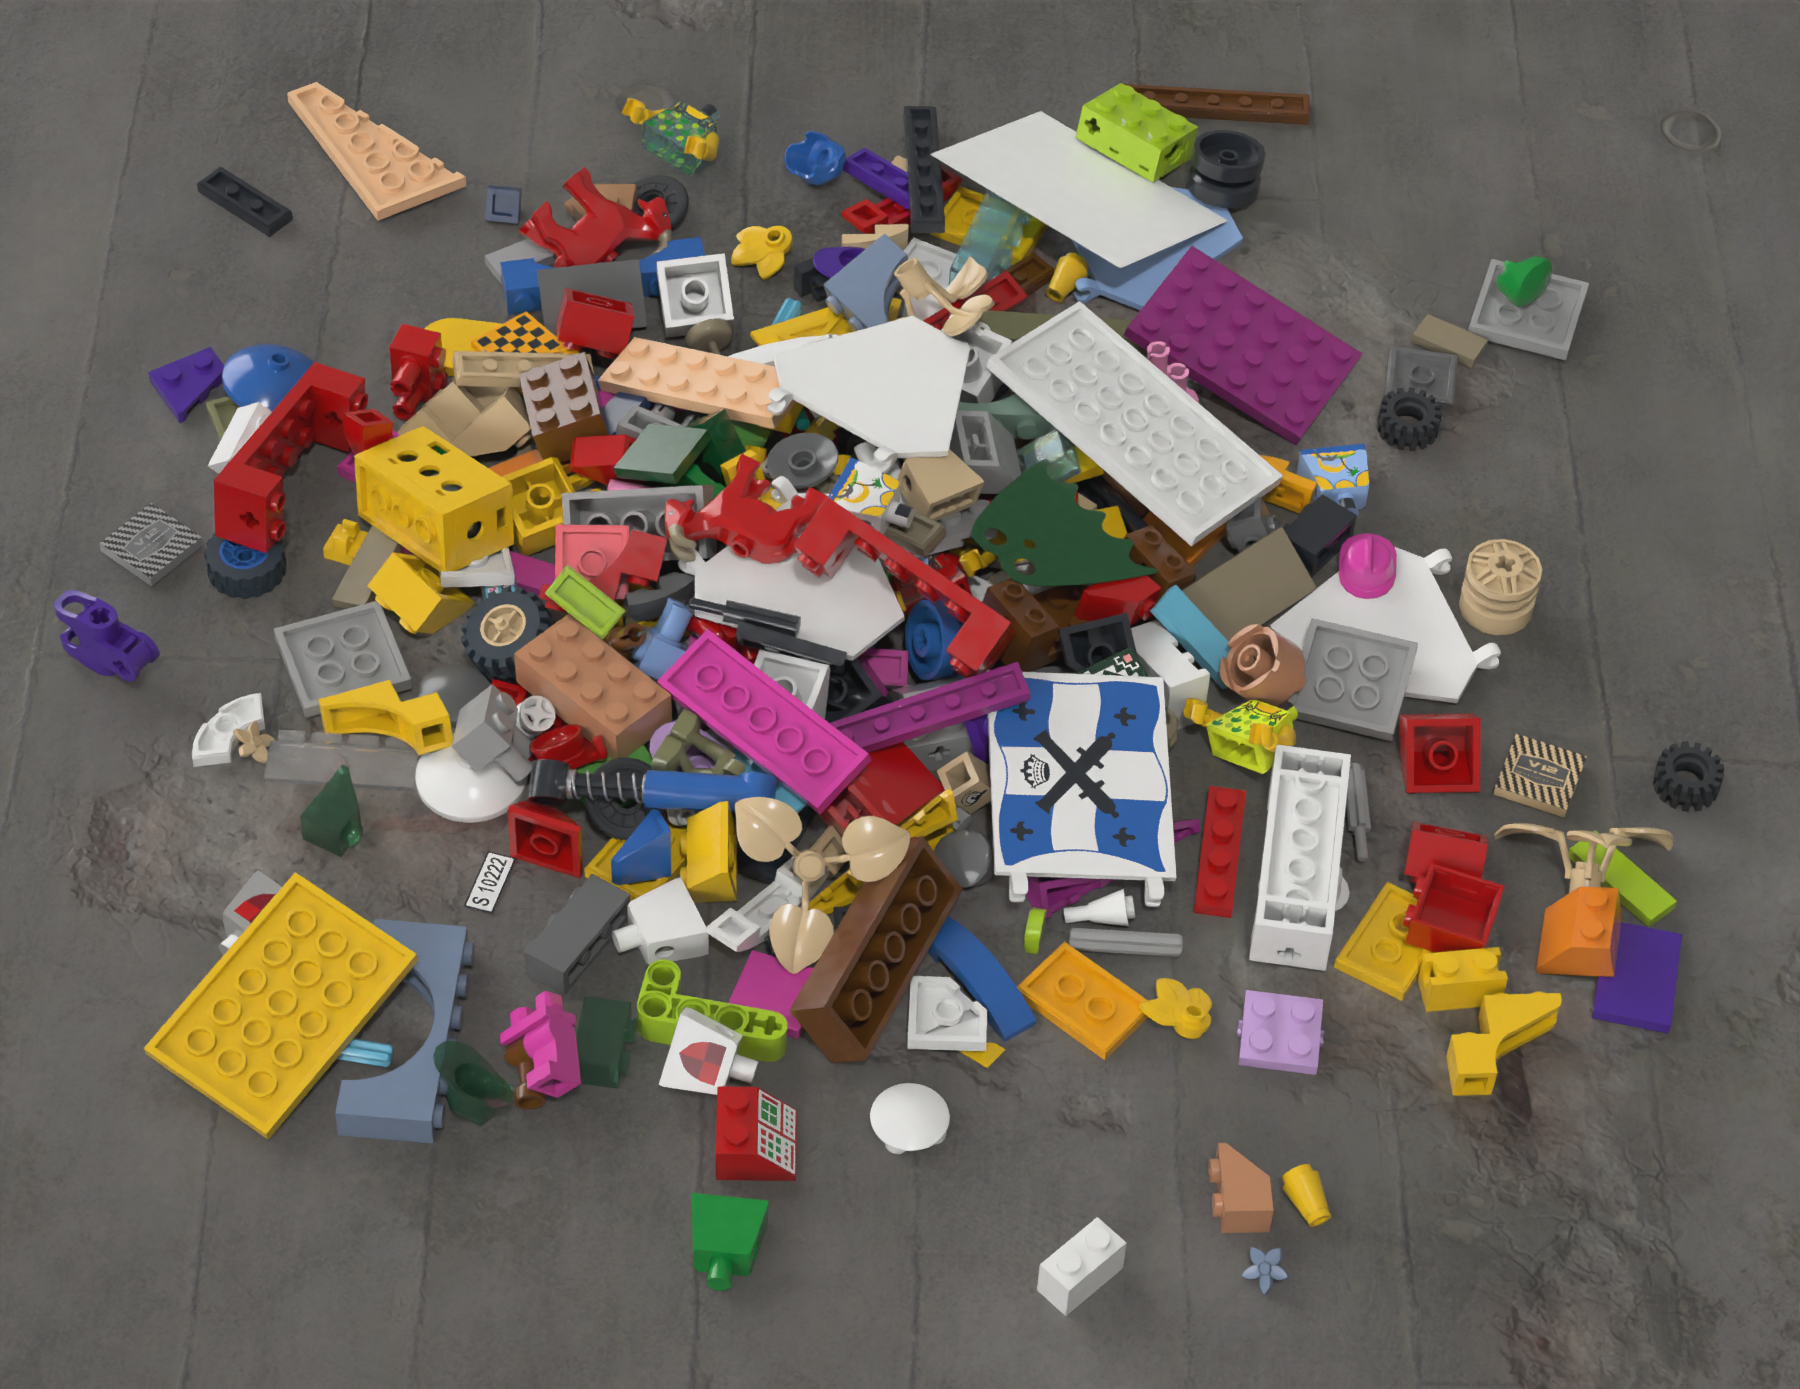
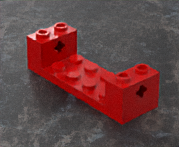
(250, 486)
(837, 531)

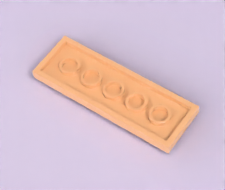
(695, 381)

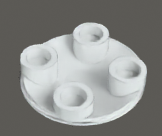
(909, 1118)

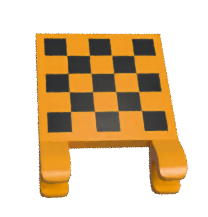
(520, 335)

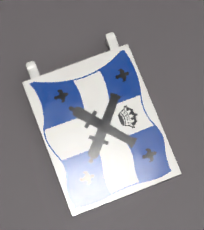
(1083, 782)

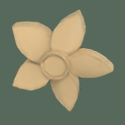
(253, 742)

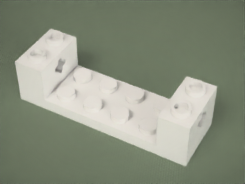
(1301, 858)

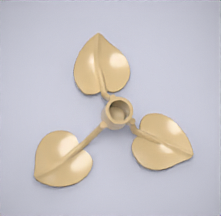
(920, 285)
(769, 826)
(1587, 873)

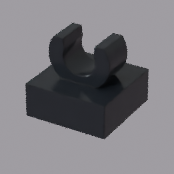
(809, 280)

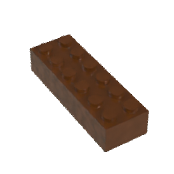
(875, 955)

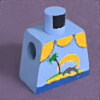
(1339, 474)

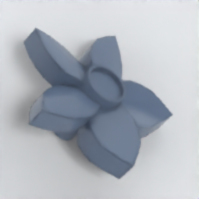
(1266, 1268)

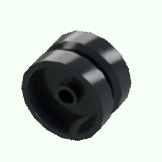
(1226, 168)

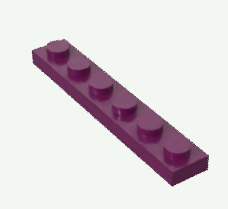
(936, 708)

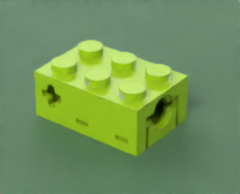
(1136, 132)

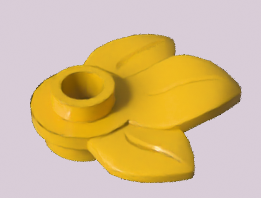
(760, 249)
(1179, 1008)

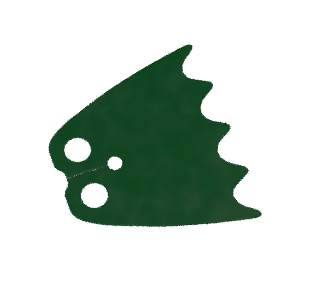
(1067, 538)

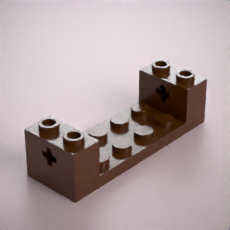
(1041, 615)

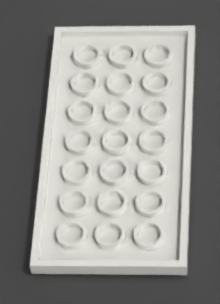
(1134, 422)

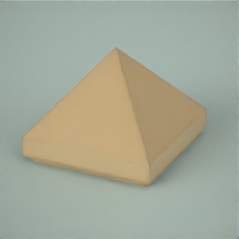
(830, 845)

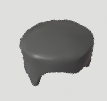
(967, 857)

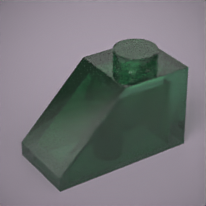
(334, 815)

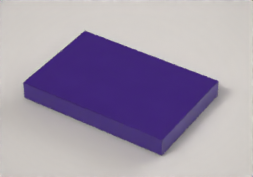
(1643, 980)

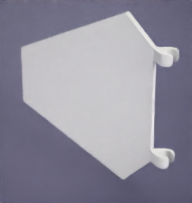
(882, 383)
(1409, 611)
(837, 612)

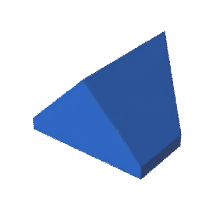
(645, 853)

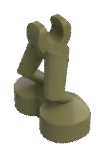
(682, 736)

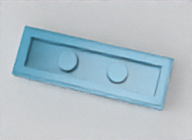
(1192, 631)

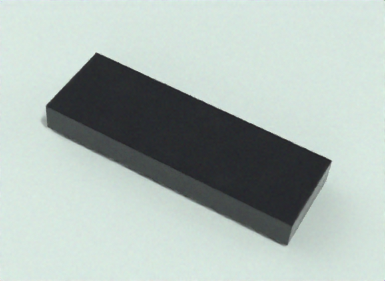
(245, 201)
(768, 640)

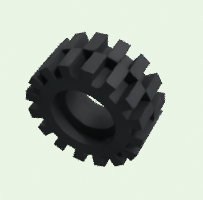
(1411, 405)
(1693, 761)

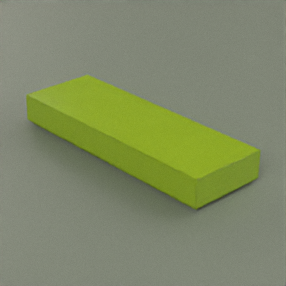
(1636, 889)

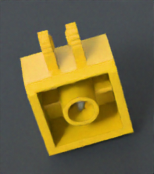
(539, 502)

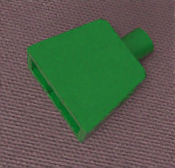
(726, 1236)

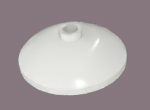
(462, 793)

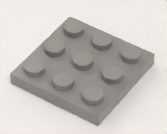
(1539, 327)
(341, 654)
(1354, 679)

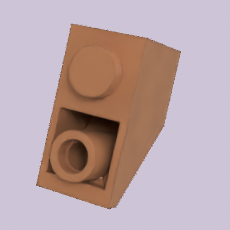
(1242, 1192)

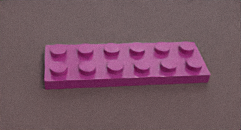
(764, 721)

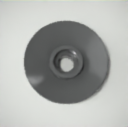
(803, 459)

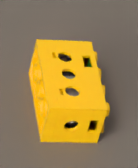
(434, 499)

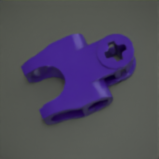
(104, 641)

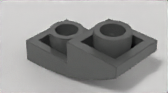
(649, 604)

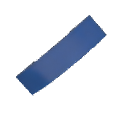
(983, 978)

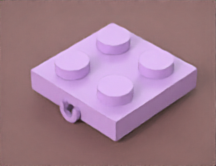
(1280, 1032)

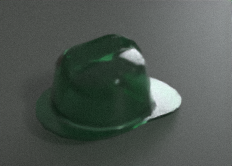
(473, 1084)

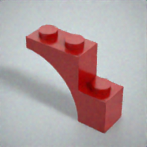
(639, 560)

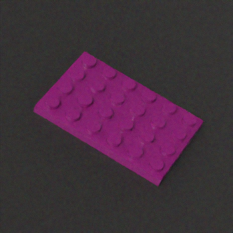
(1244, 344)

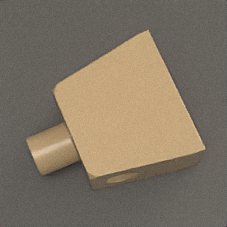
(939, 485)

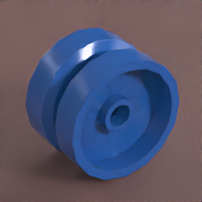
(928, 636)

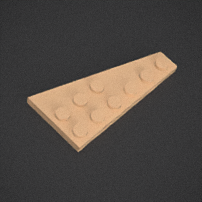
(373, 158)

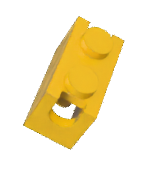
(1460, 978)

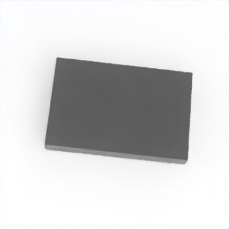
(609, 279)

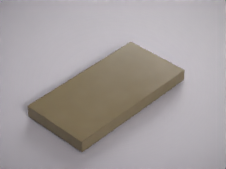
(1252, 585)

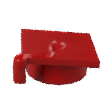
(569, 746)

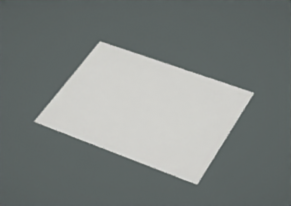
(1079, 189)

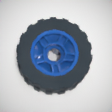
(243, 570)

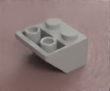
(986, 449)

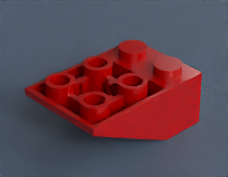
(888, 787)

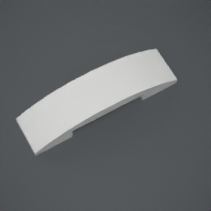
(751, 923)

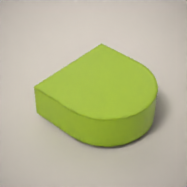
(1034, 930)

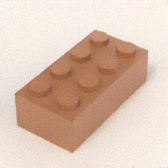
(593, 686)

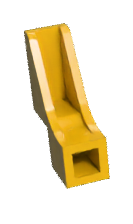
(1504, 1025)

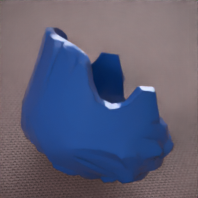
(815, 158)

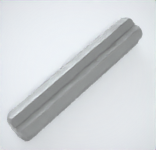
(1126, 942)

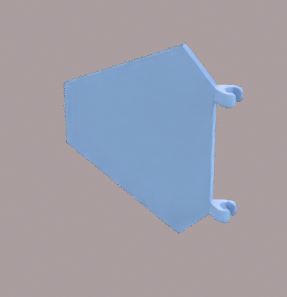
(1138, 281)

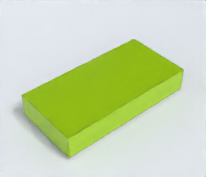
(585, 602)

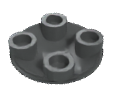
(455, 687)

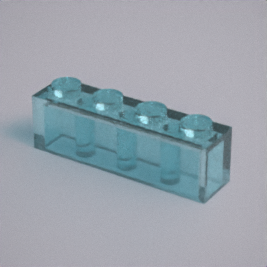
(992, 236)

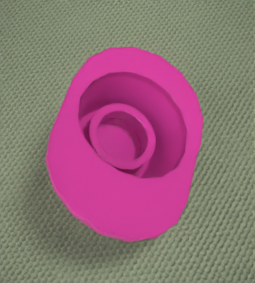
(1367, 565)

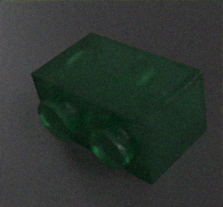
(603, 1041)

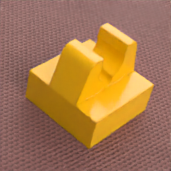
(344, 542)

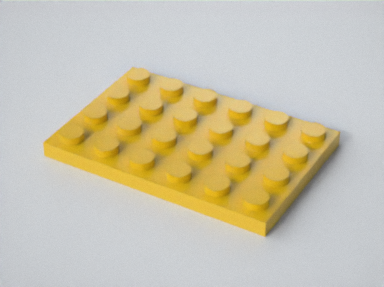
(281, 1005)

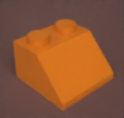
(1581, 933)

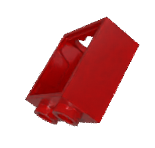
(1452, 911)

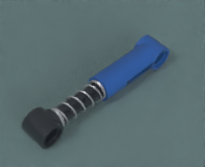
(555, 783)

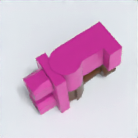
(543, 1051)

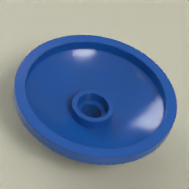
(263, 374)

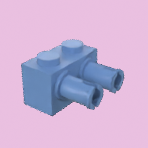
(663, 642)

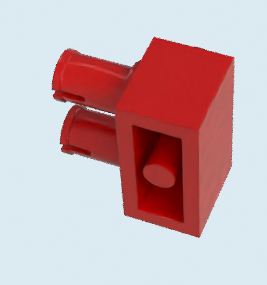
(416, 368)

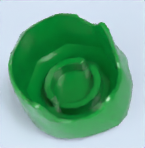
(1524, 280)

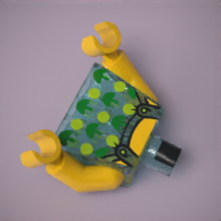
(678, 133)

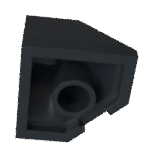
(1095, 641)

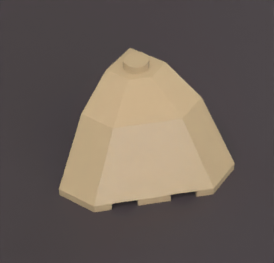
(475, 418)

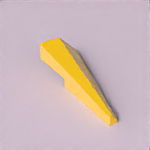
(931, 822)

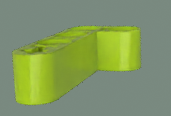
(762, 1029)

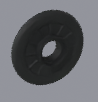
(667, 188)
(608, 815)

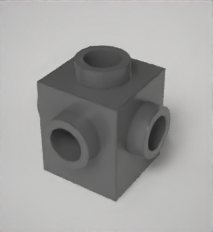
(1251, 525)

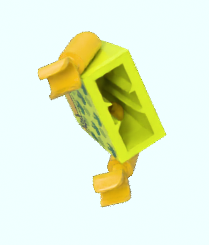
(1247, 732)

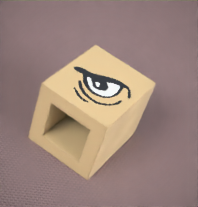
(968, 780)

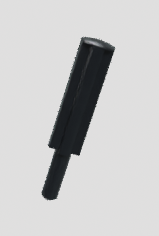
(765, 618)

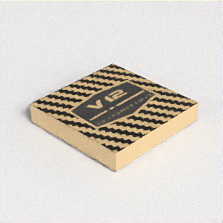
(1540, 775)

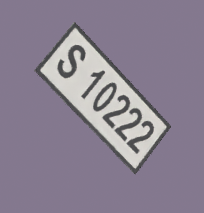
(489, 882)

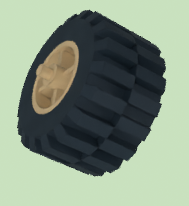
(501, 628)

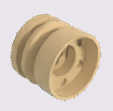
(1500, 587)

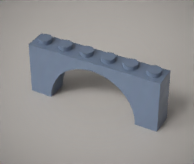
(866, 288)
(408, 1099)

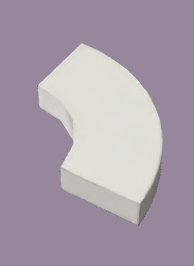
(216, 738)

